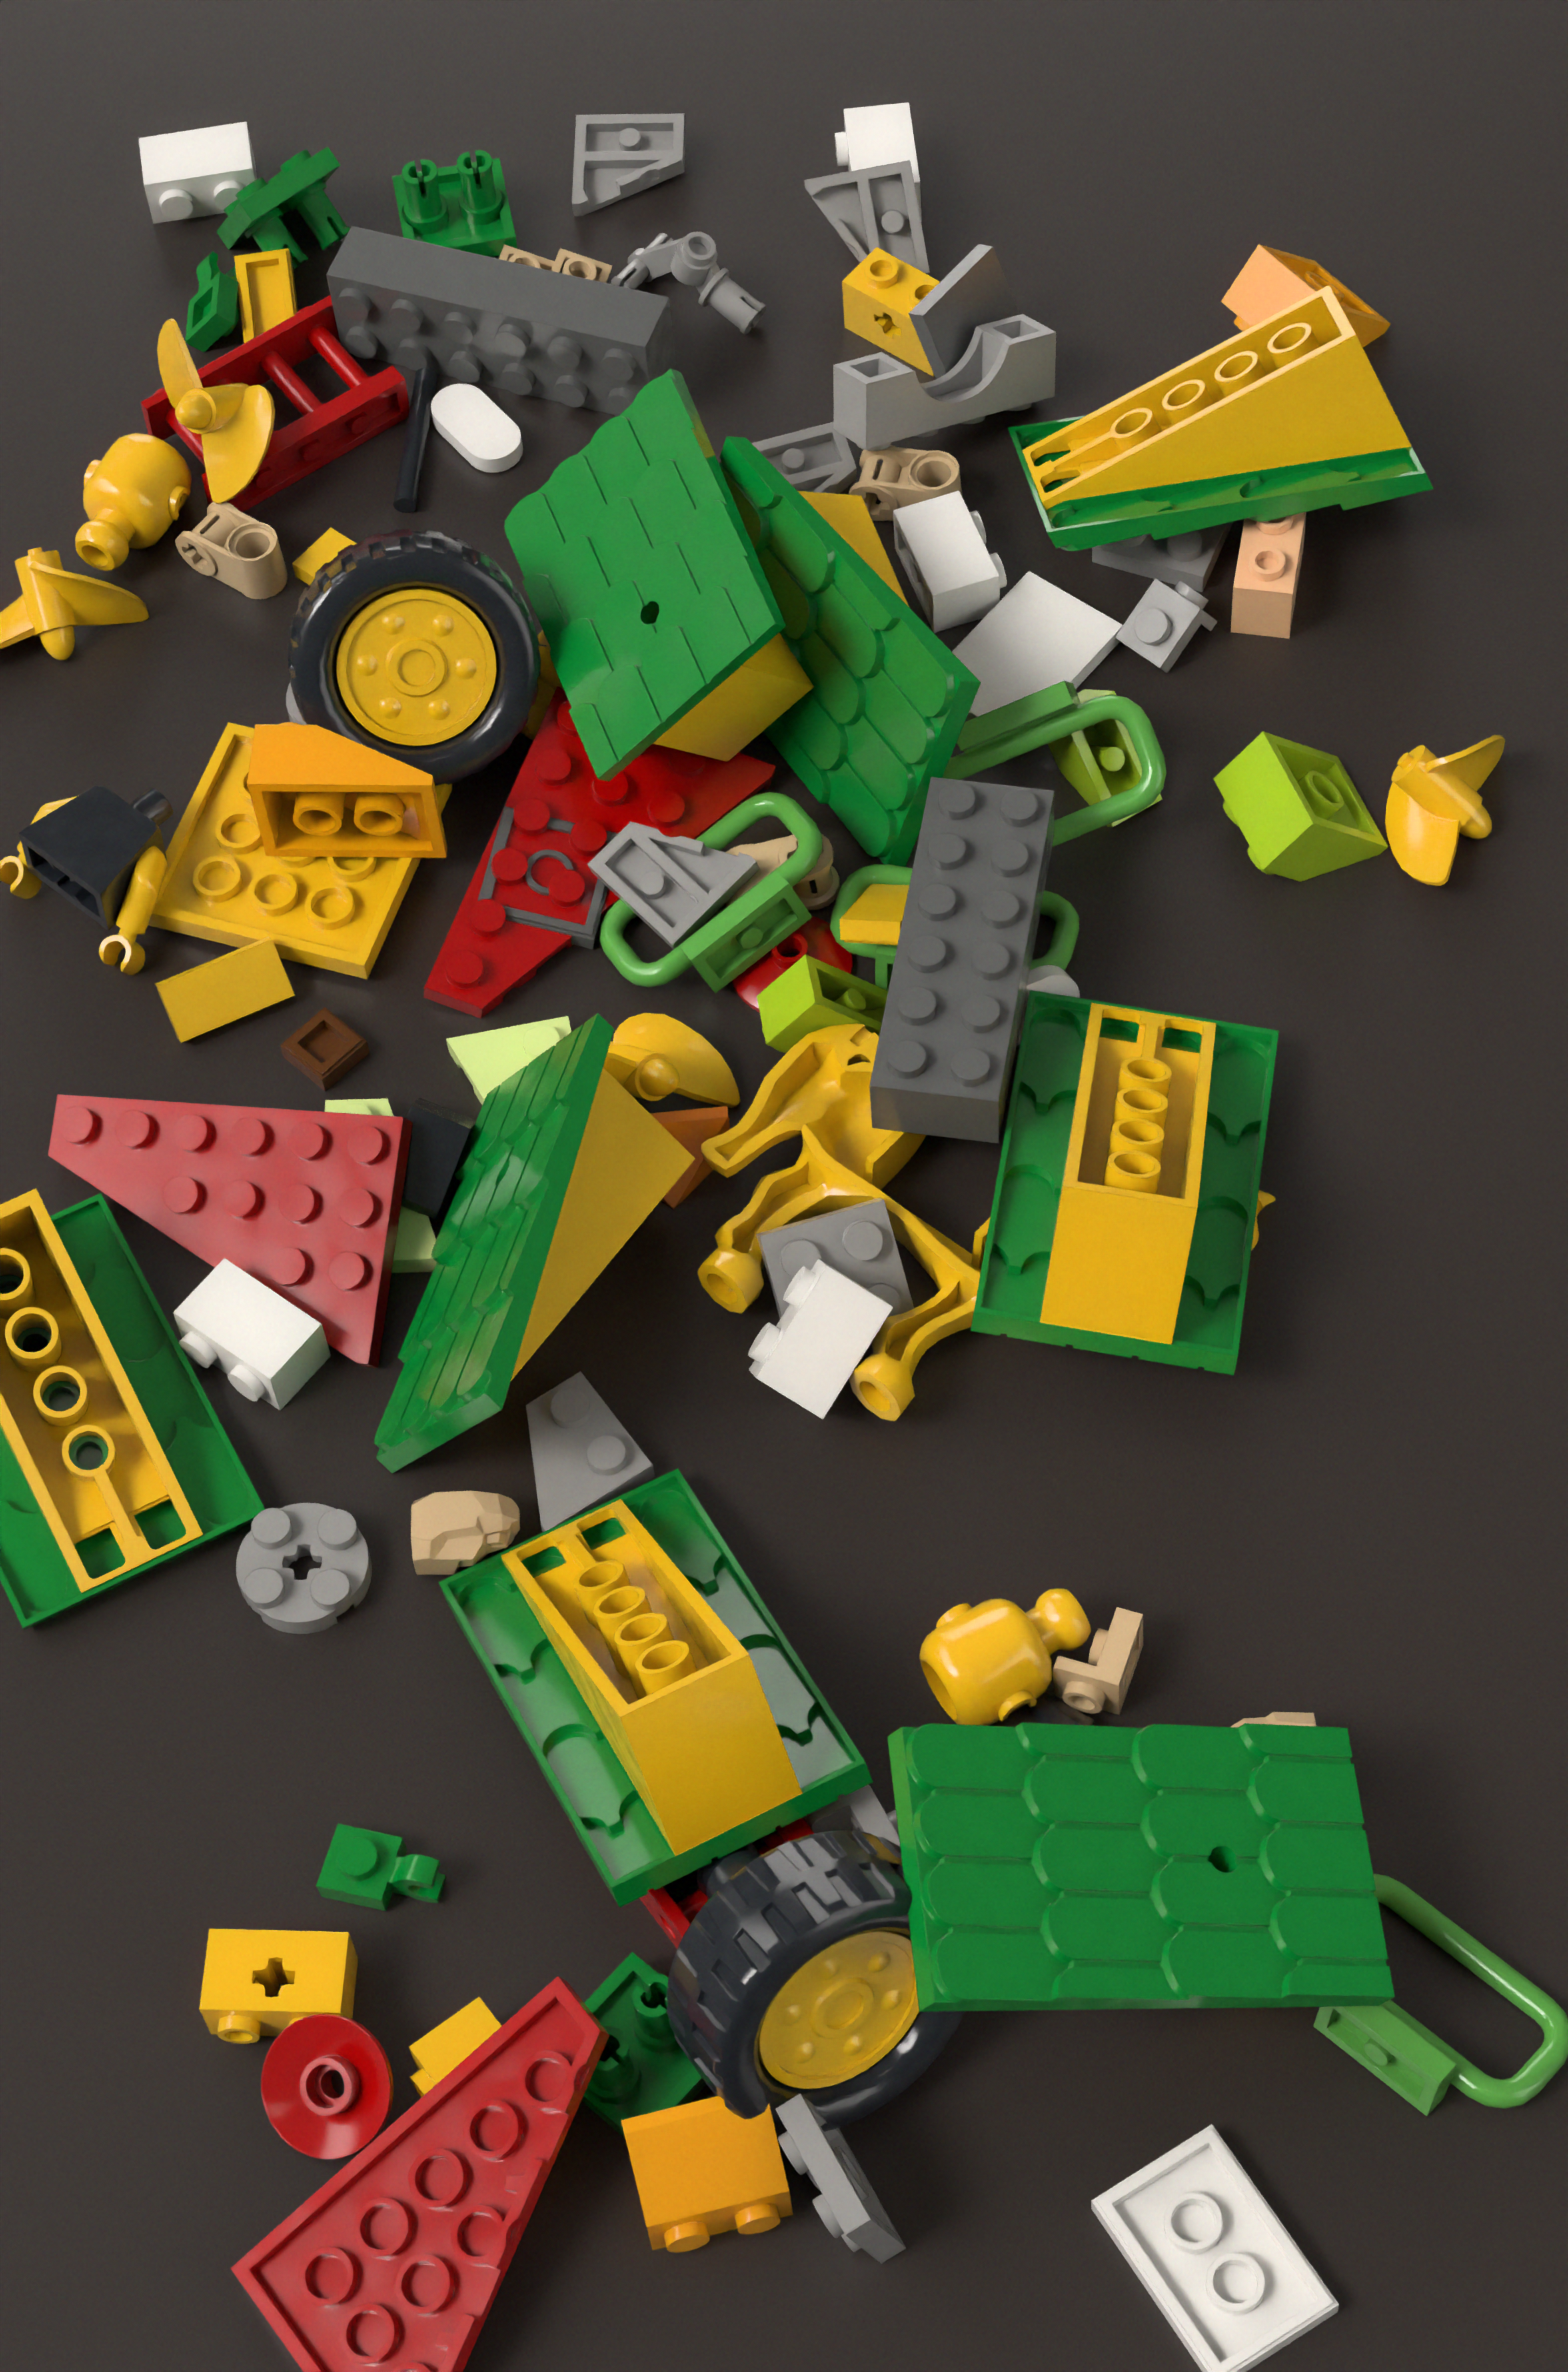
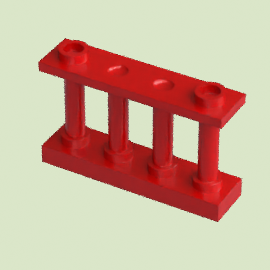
(324, 429)

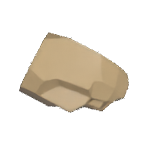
(460, 1529)

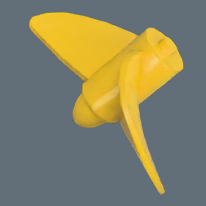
(230, 417)
(61, 600)
(1434, 803)
(664, 1056)

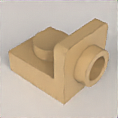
(1109, 1670)

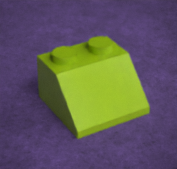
(1297, 809)

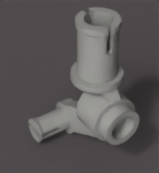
(693, 264)

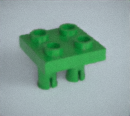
(296, 187)
(456, 204)
(641, 2061)

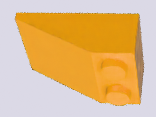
(339, 797)

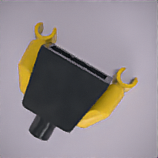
(100, 859)

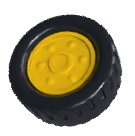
(416, 652)
(804, 1980)

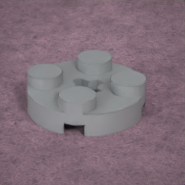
(295, 1532)

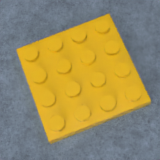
(233, 894)

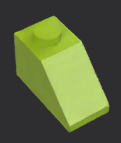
(1099, 758)
(816, 997)

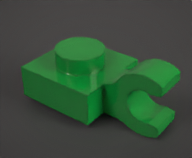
(213, 308)
(371, 1865)

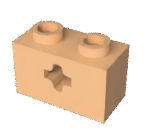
(1268, 576)

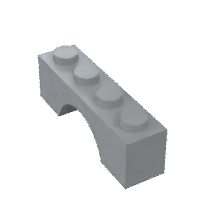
(1002, 369)

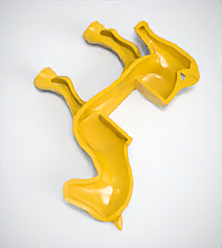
(841, 1164)

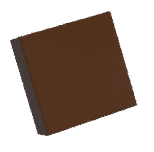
(324, 1049)

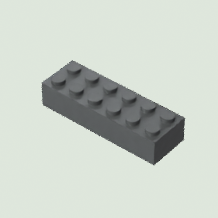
(498, 322)
(963, 961)

